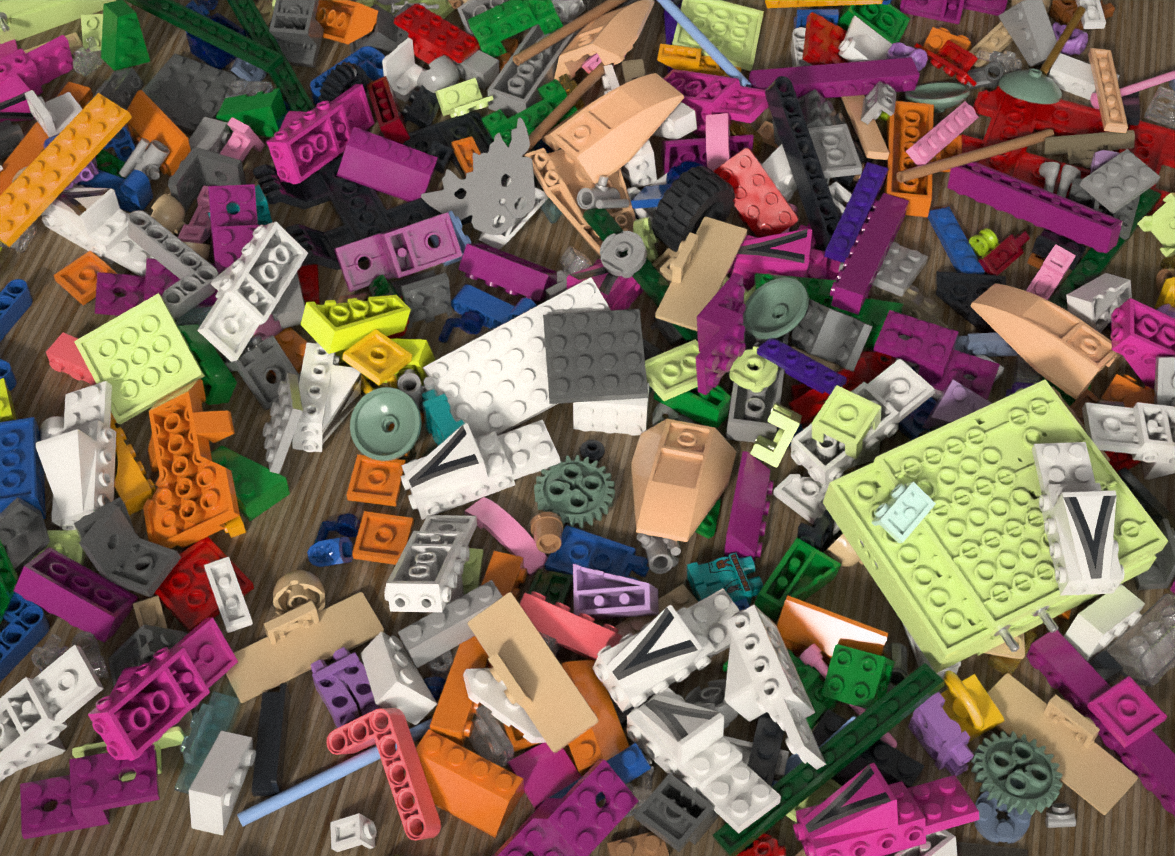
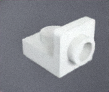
(352, 832)

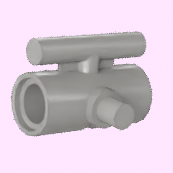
(147, 159)
(601, 196)
(411, 385)
(660, 552)

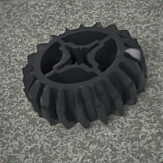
(341, 80)

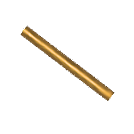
(1062, 40)

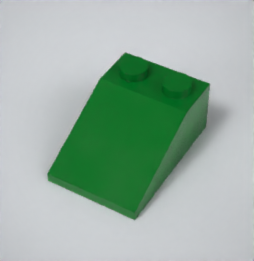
(882, 18)

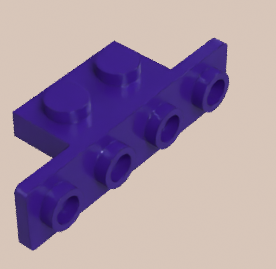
(801, 366)

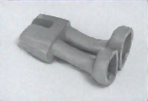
(1050, 172)

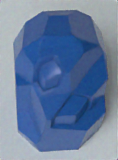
(331, 552)

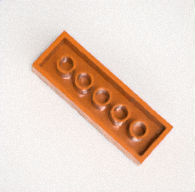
(904, 129)

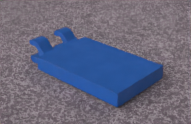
(596, 554)

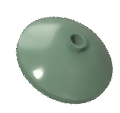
(1031, 86)
(940, 94)
(775, 308)
(372, 419)

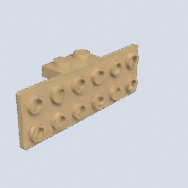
(699, 271)
(298, 641)
(532, 673)
(1068, 737)

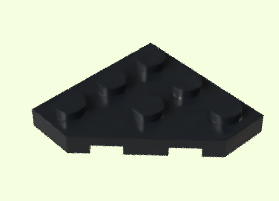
(961, 290)

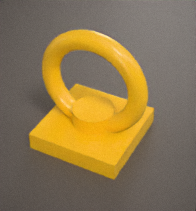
(377, 359)
(970, 705)

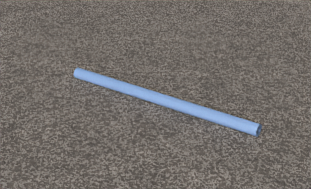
(704, 42)
(321, 780)

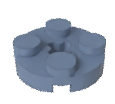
(1000, 830)

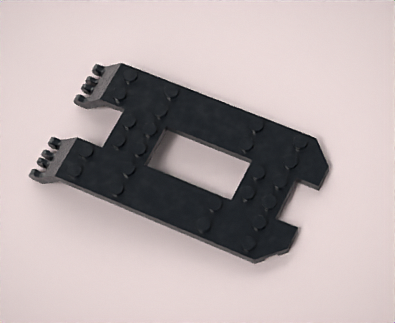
(359, 205)

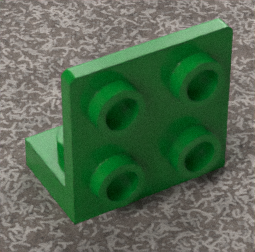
(857, 677)

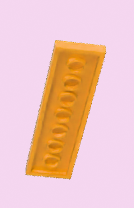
(58, 165)

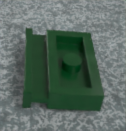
(553, 586)

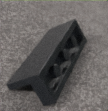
(271, 742)

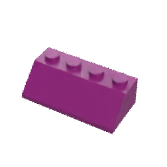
(694, 150)
(386, 165)
(507, 271)
(748, 508)
(75, 594)

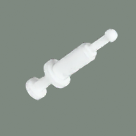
(398, 7)

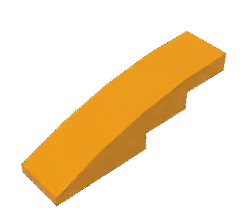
(689, 60)

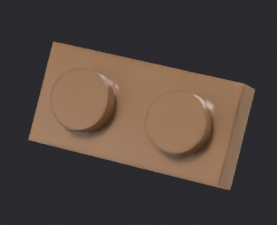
(640, 845)

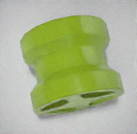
(983, 242)

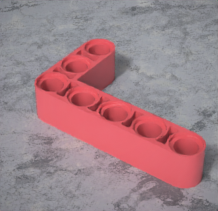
(394, 763)

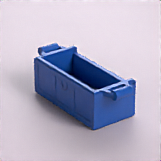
(20, 464)

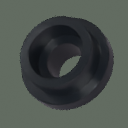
(594, 455)

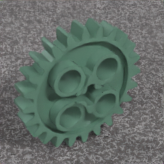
(575, 491)
(1025, 773)

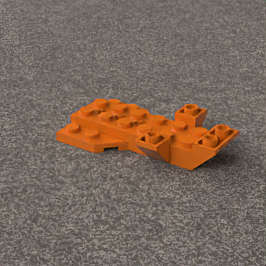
(192, 491)

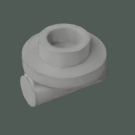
(1060, 816)

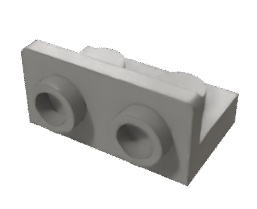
(879, 99)

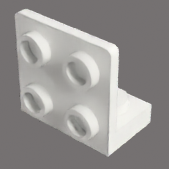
(402, 71)
(53, 114)

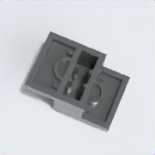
(297, 31)
(385, 34)
(831, 335)
(676, 813)

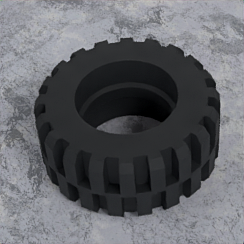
(688, 201)

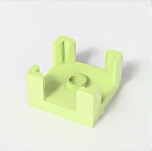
(1163, 225)
(846, 419)
(773, 451)

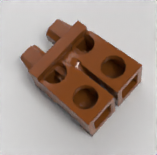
(1063, 11)

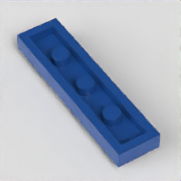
(954, 241)
(626, 764)

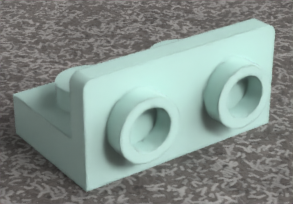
(903, 511)

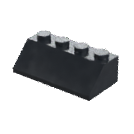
(890, 762)

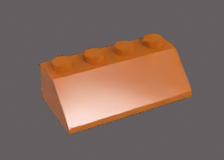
(345, 20)
(152, 124)
(807, 624)
(605, 737)
(468, 783)

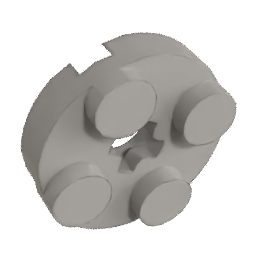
(627, 265)

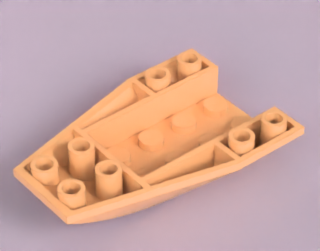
(608, 36)
(615, 125)
(563, 180)
(1047, 337)
(678, 477)

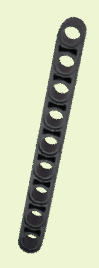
(803, 160)

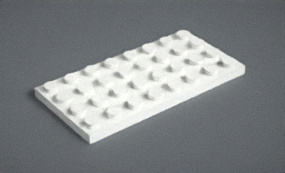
(504, 373)

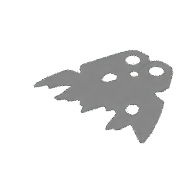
(485, 185)

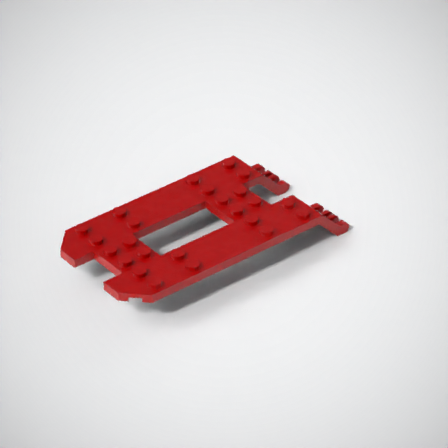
(1019, 118)

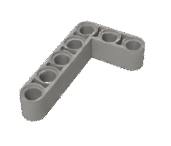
(178, 258)

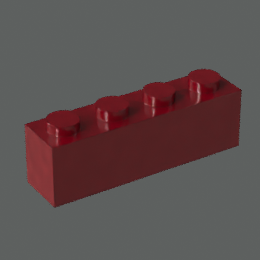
(388, 110)

